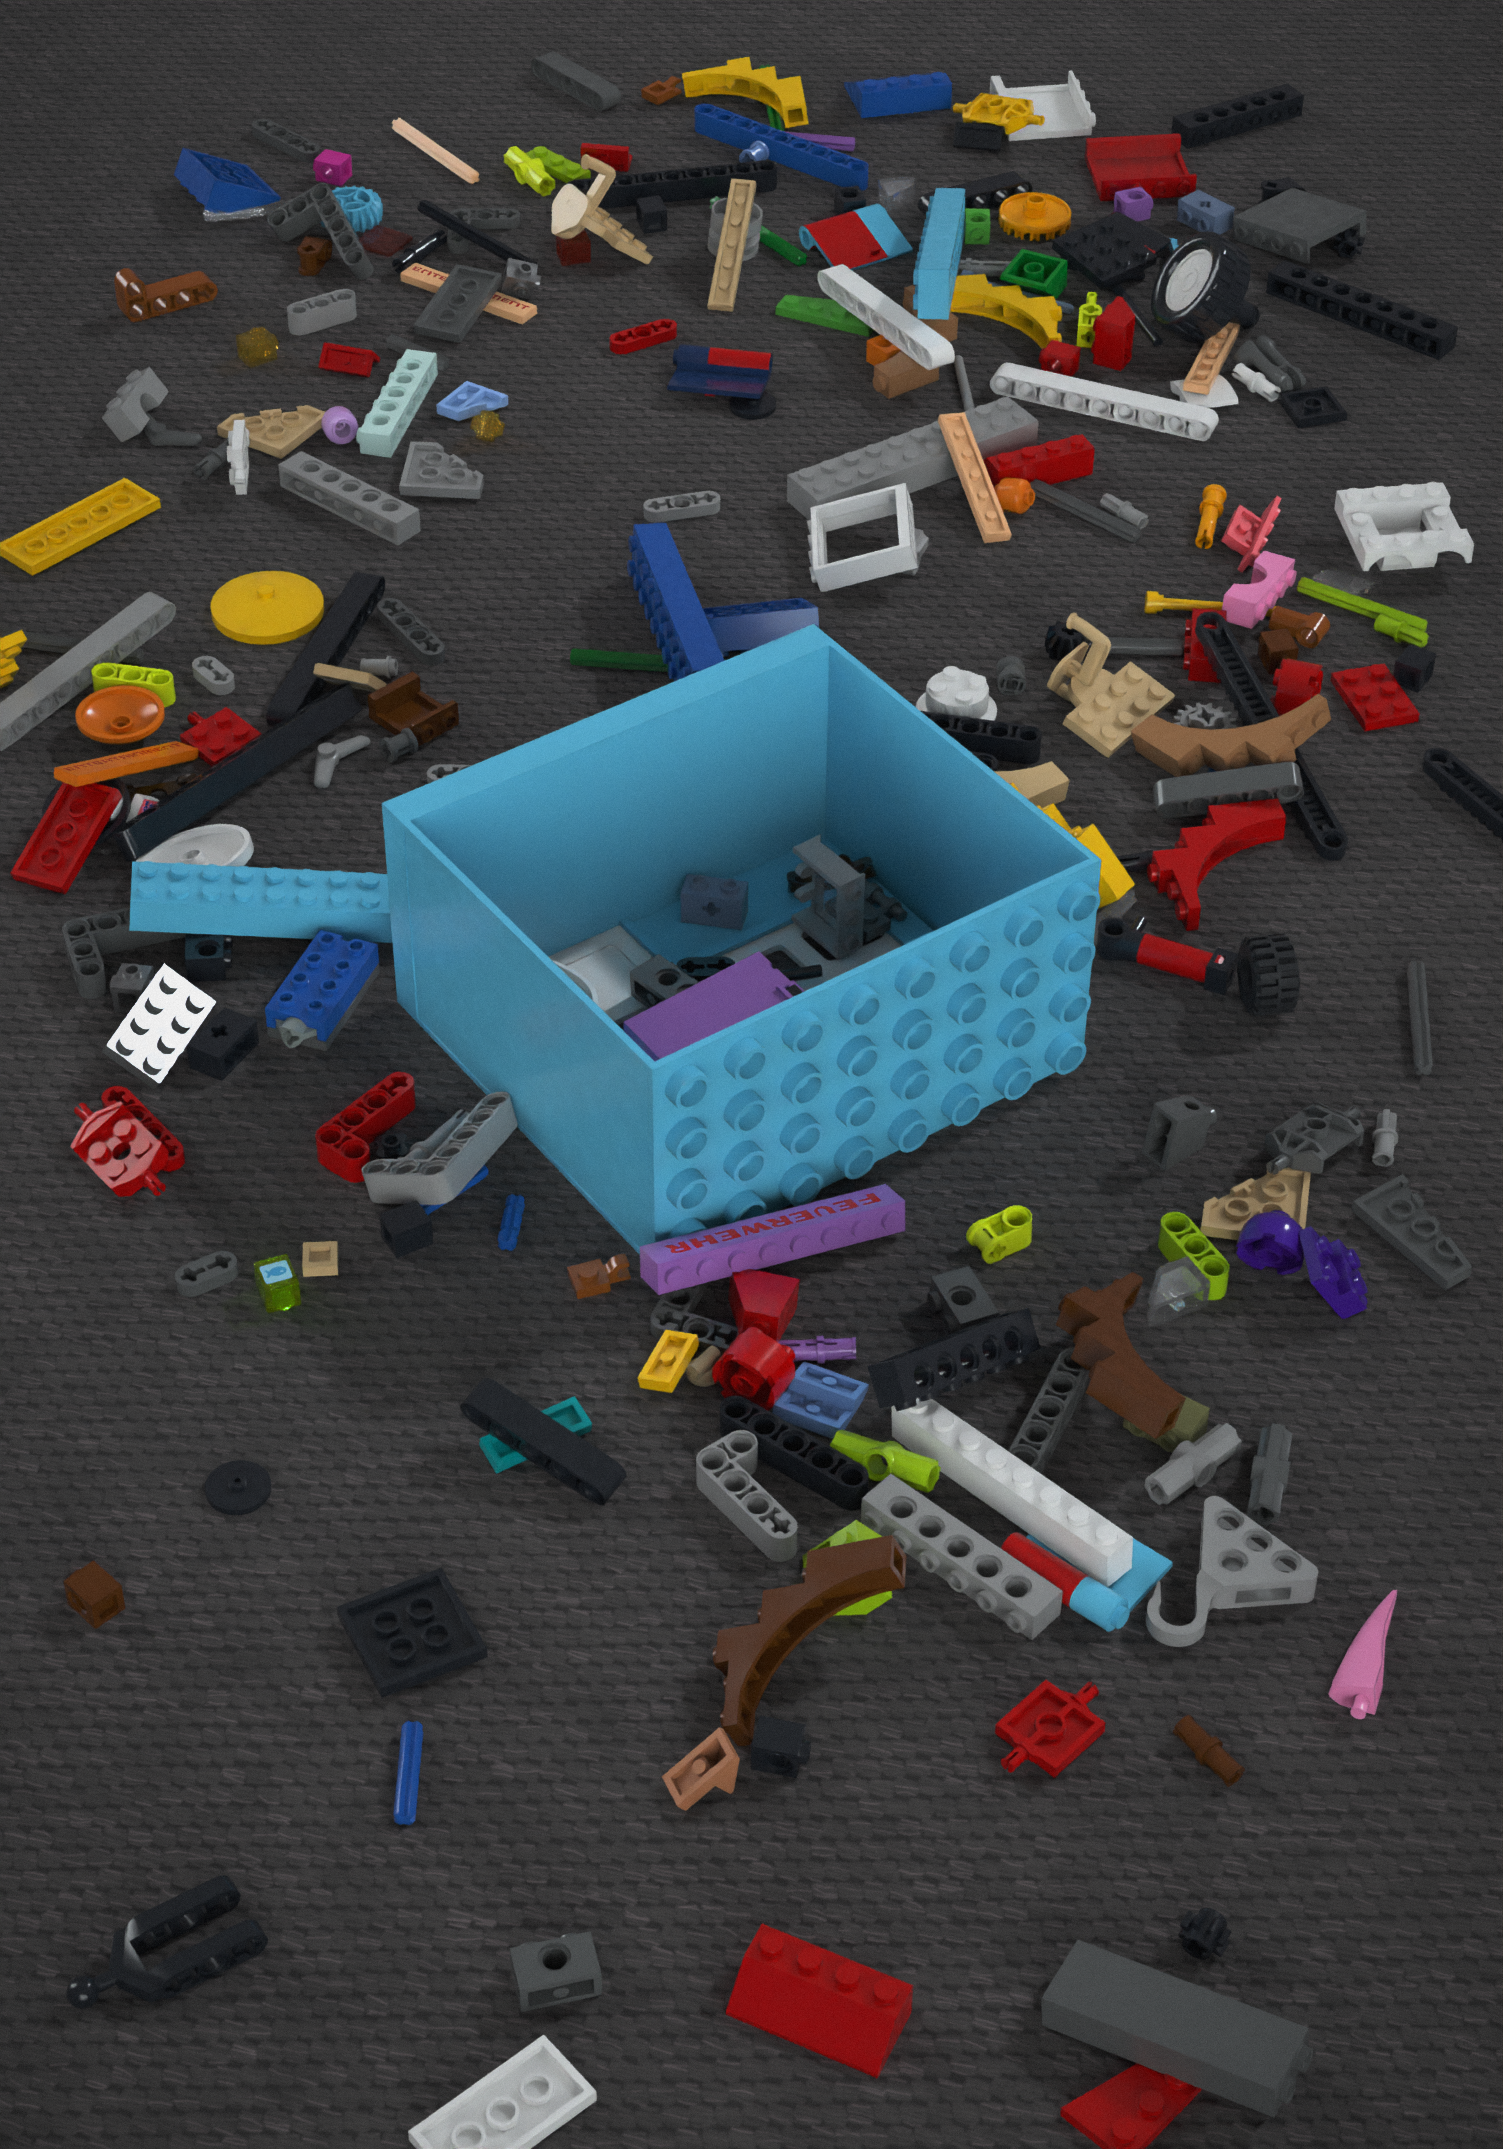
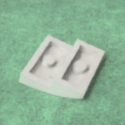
(1219, 395)

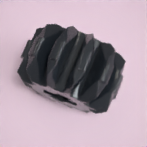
(1061, 640)

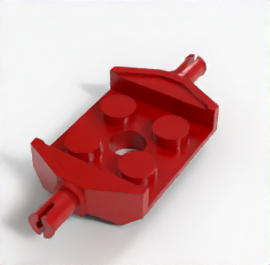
(110, 1133)

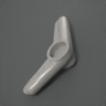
(329, 755)

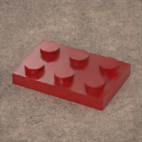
(1374, 697)

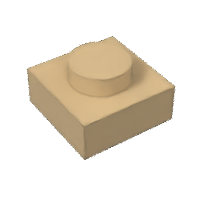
(320, 1258)

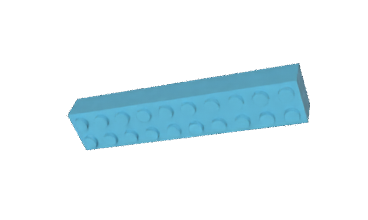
(939, 254)
(259, 901)

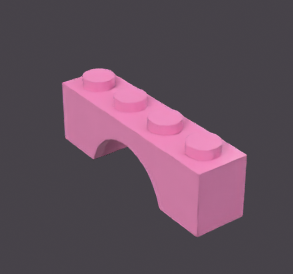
(1269, 581)

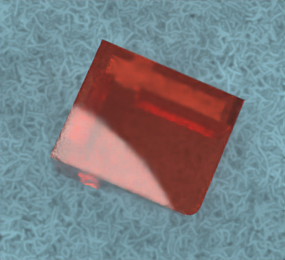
(574, 250)

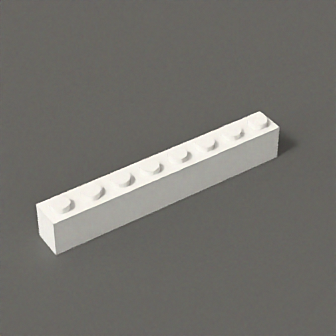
(1016, 1490)

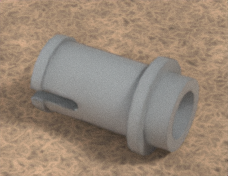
(380, 667)

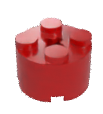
(1295, 684)
(755, 1368)

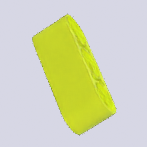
(155, 680)

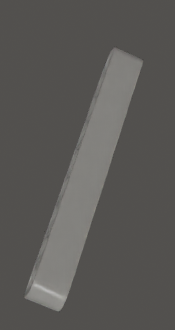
(72, 671)

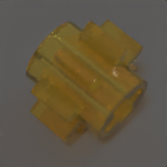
(487, 426)

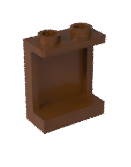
(406, 706)

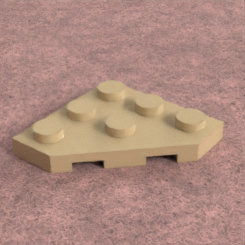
(277, 431)
(1283, 1192)

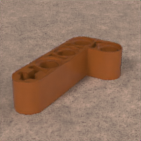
(151, 300)

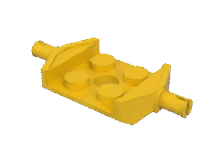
(1001, 111)

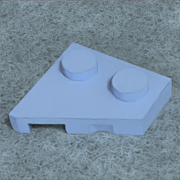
(469, 401)

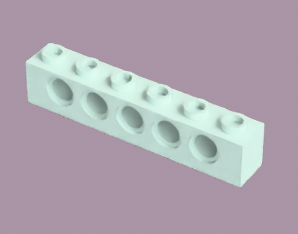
(397, 403)

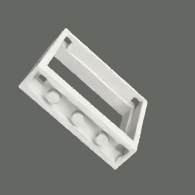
(855, 511)

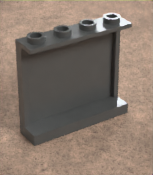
(1295, 223)

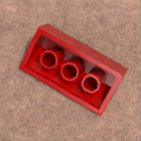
(1047, 462)
(820, 2000)

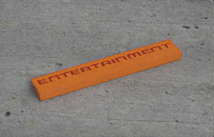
(125, 763)

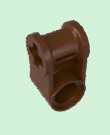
(313, 255)

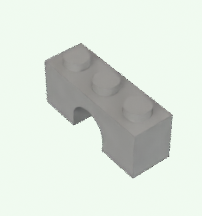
(127, 411)

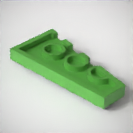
(821, 312)

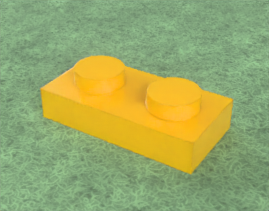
(668, 1361)

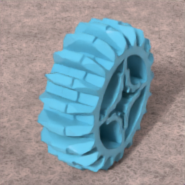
(361, 207)

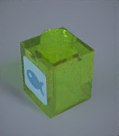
(277, 1283)

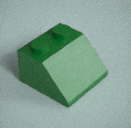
(1037, 273)

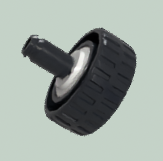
(1203, 288)

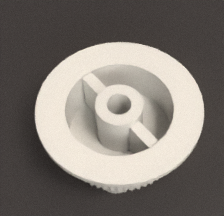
(958, 694)

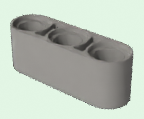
(321, 312)

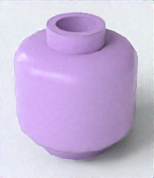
(339, 425)

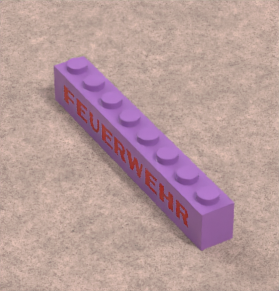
(772, 1239)

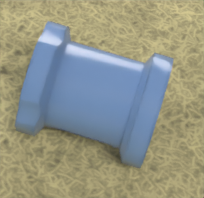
(757, 152)

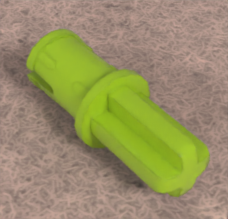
(1400, 631)

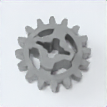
(1204, 717)

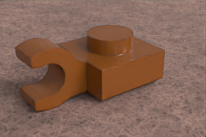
(661, 91)
(594, 1278)

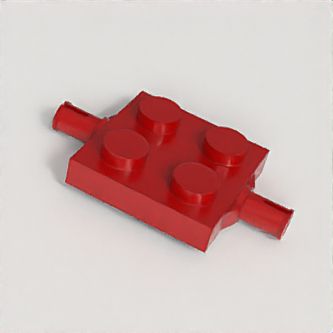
(218, 735)
(1050, 1728)

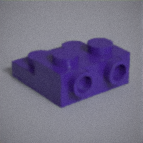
(1334, 1273)

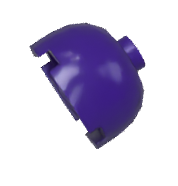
(1271, 1241)

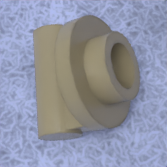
(700, 1369)

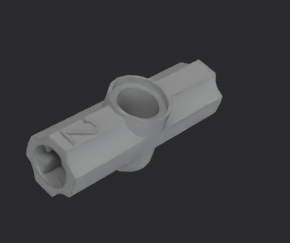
(1192, 1464)

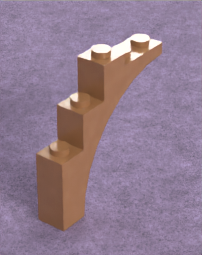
(1187, 749)

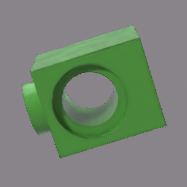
(977, 226)

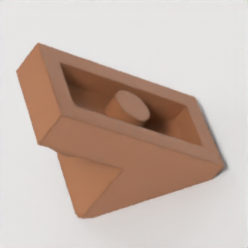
(706, 1766)

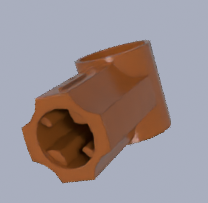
(1306, 629)

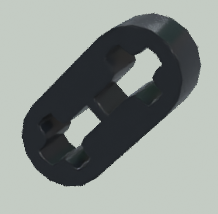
(703, 966)

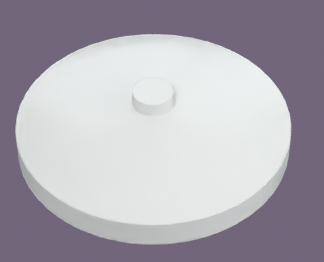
(204, 846)

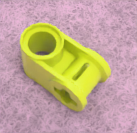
(1003, 1233)

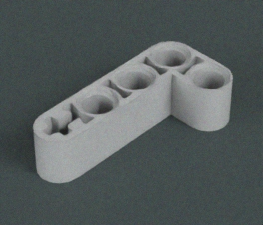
(725, 1480)

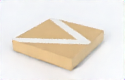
(357, 679)

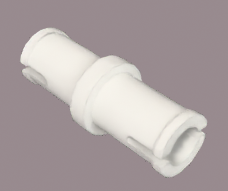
(1256, 382)

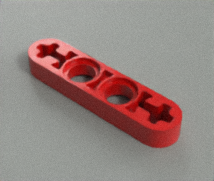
(176, 1153)

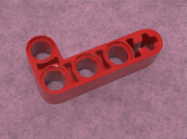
(345, 1138)

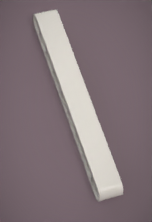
(886, 317)
(1088, 398)

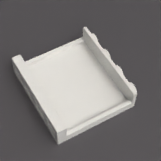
(1061, 105)

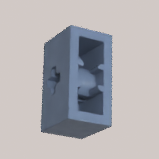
(1211, 216)
(714, 901)

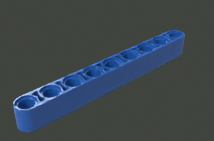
(782, 146)

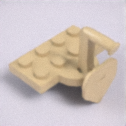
(575, 211)
(1104, 702)

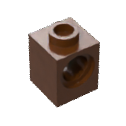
(1275, 647)
(94, 1594)

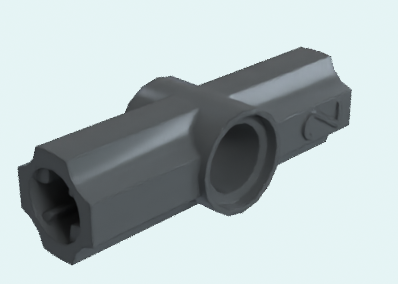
(1269, 1474)

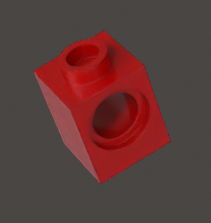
(1060, 358)

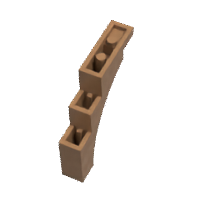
(902, 372)

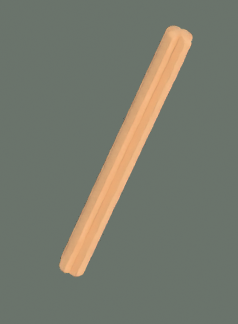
(435, 151)

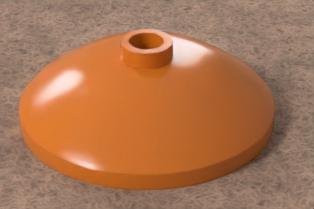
(120, 714)

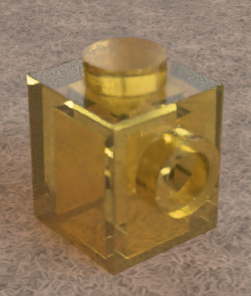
(257, 346)

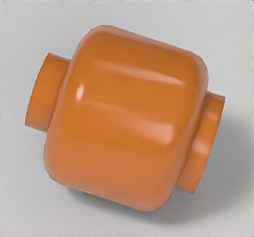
(1015, 495)

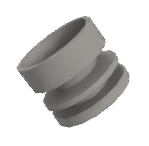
(716, 223)

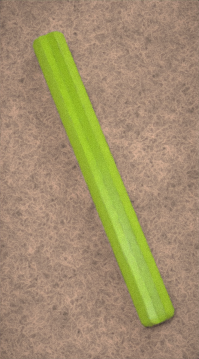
(1356, 603)

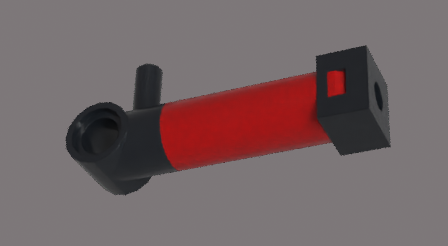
(1120, 941)

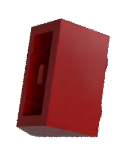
(1114, 335)

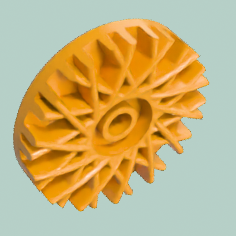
(1034, 214)

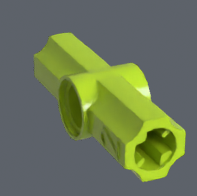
(907, 1466)

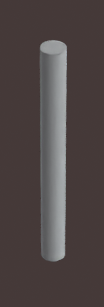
(963, 383)

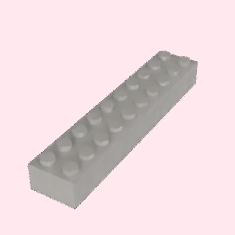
(911, 458)

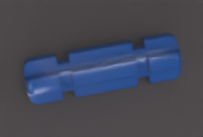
(511, 1222)

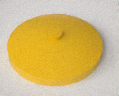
(267, 607)

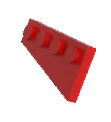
(1129, 2108)

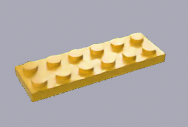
(78, 526)

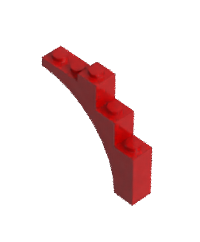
(1201, 848)

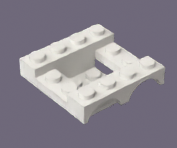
(1386, 525)

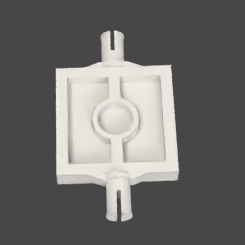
(238, 456)

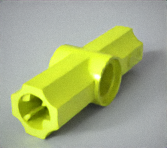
(529, 171)

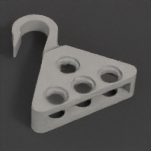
(1235, 1573)

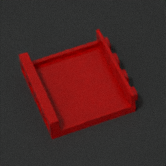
(1139, 162)

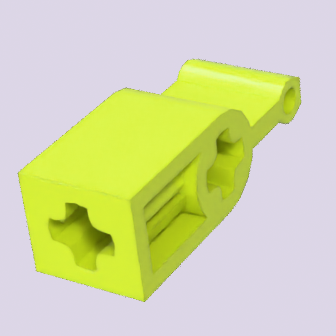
(1087, 316)

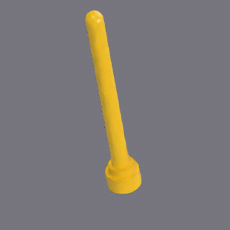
(1156, 602)

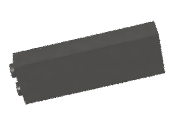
(1177, 2028)

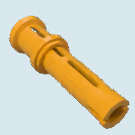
(1211, 509)

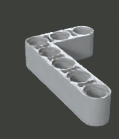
(451, 1165)

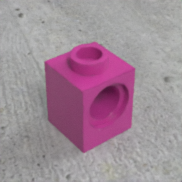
(332, 167)

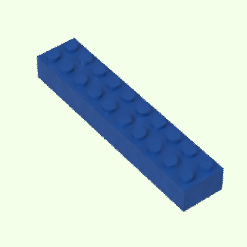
(670, 602)

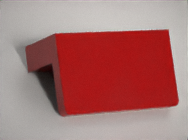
(612, 155)
(347, 359)

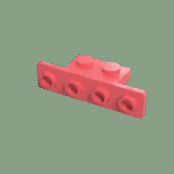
(1248, 532)

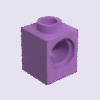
(1133, 203)

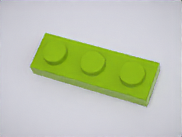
(559, 166)

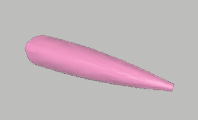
(1362, 1668)

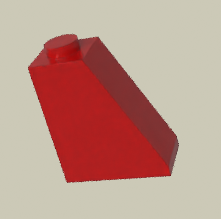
(763, 1301)

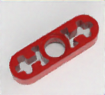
(631, 340)

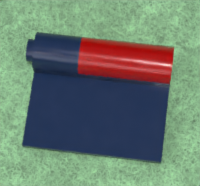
(721, 371)

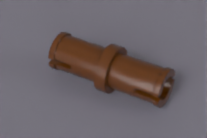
(1208, 1750)

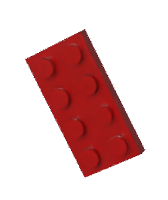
(66, 836)

